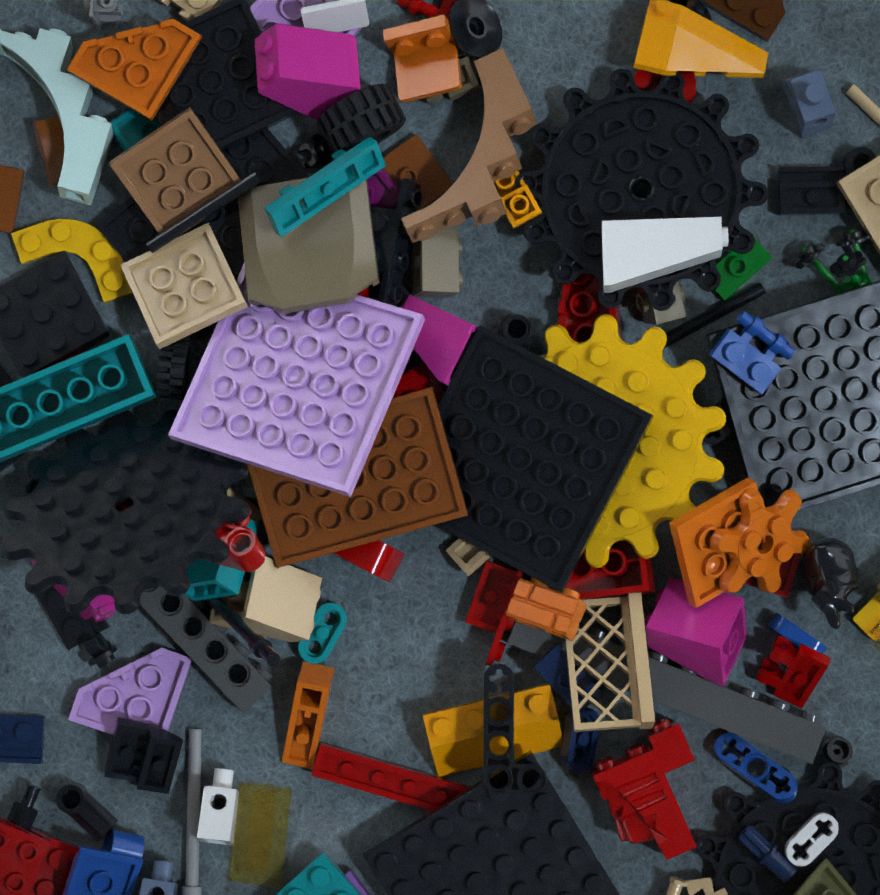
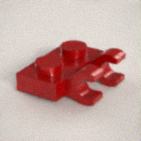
(802, 672)

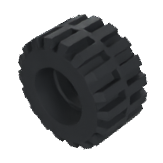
(361, 115)

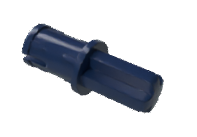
(766, 853)

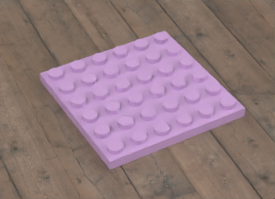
(299, 387)

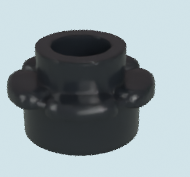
(842, 745)

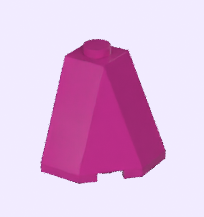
(441, 339)

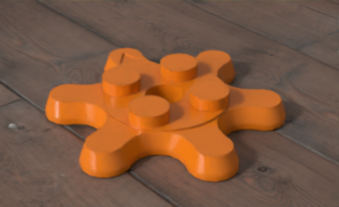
(744, 538)

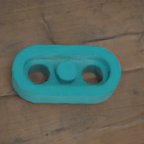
(325, 634)

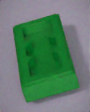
(738, 268)

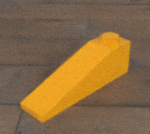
(685, 41)

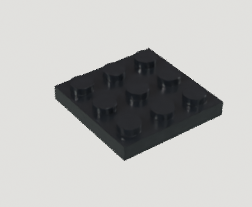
(47, 316)

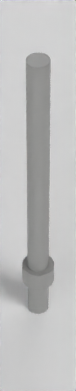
(193, 814)

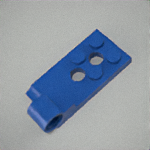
(107, 870)

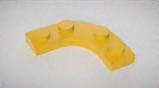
(78, 239)

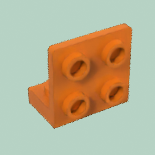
(424, 58)

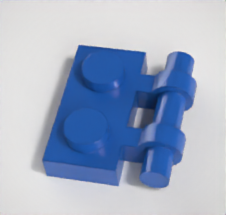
(745, 360)

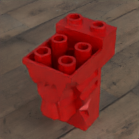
(641, 794)

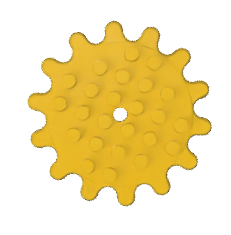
(672, 448)

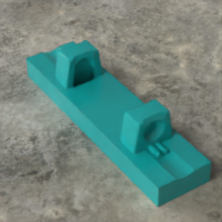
(324, 186)

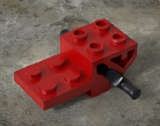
(30, 857)

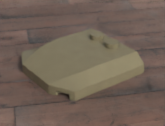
(315, 263)

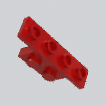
(491, 603)

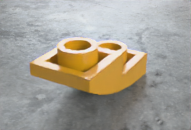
(519, 207)

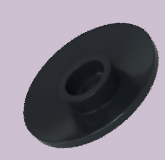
(475, 27)

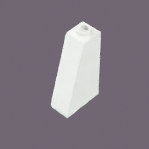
(656, 247)

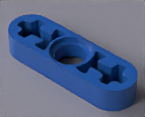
(743, 746)

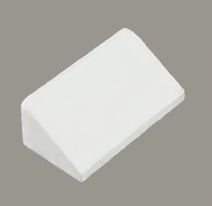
(336, 15)

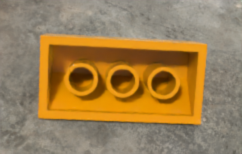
(458, 731)

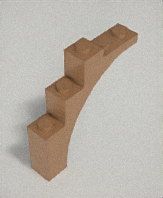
(474, 191)

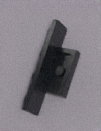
(393, 241)

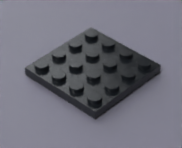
(223, 78)

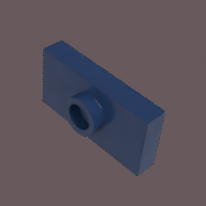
(555, 671)

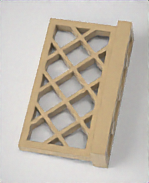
(637, 666)

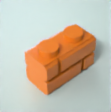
(546, 609)

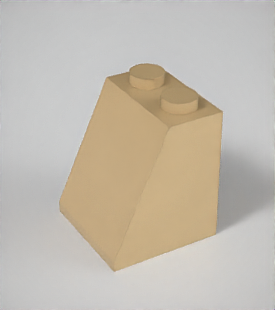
(276, 602)

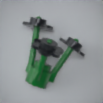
(846, 264)

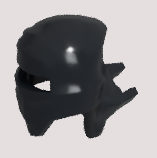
(831, 577)

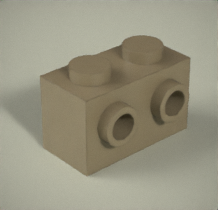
(436, 265)

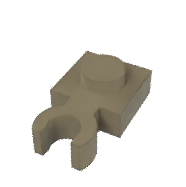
(469, 83)

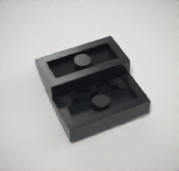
(143, 755)

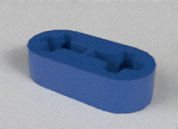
(794, 634)

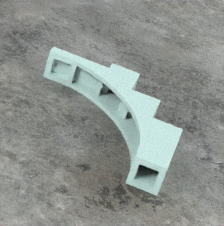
(85, 137)

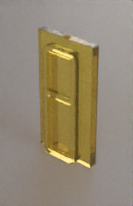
(260, 834)

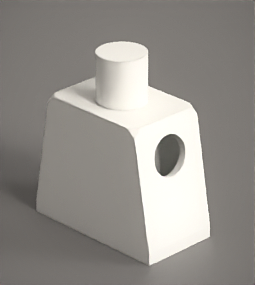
(218, 825)

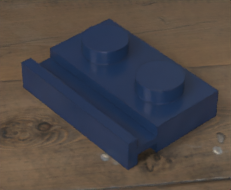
(21, 739)

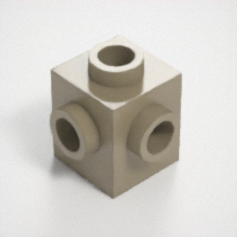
(653, 316)

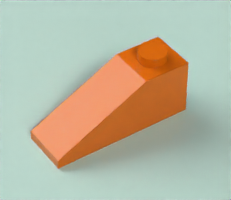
(307, 715)

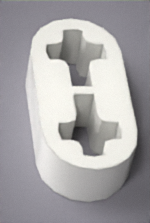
(817, 845)

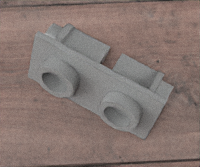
(103, 11)

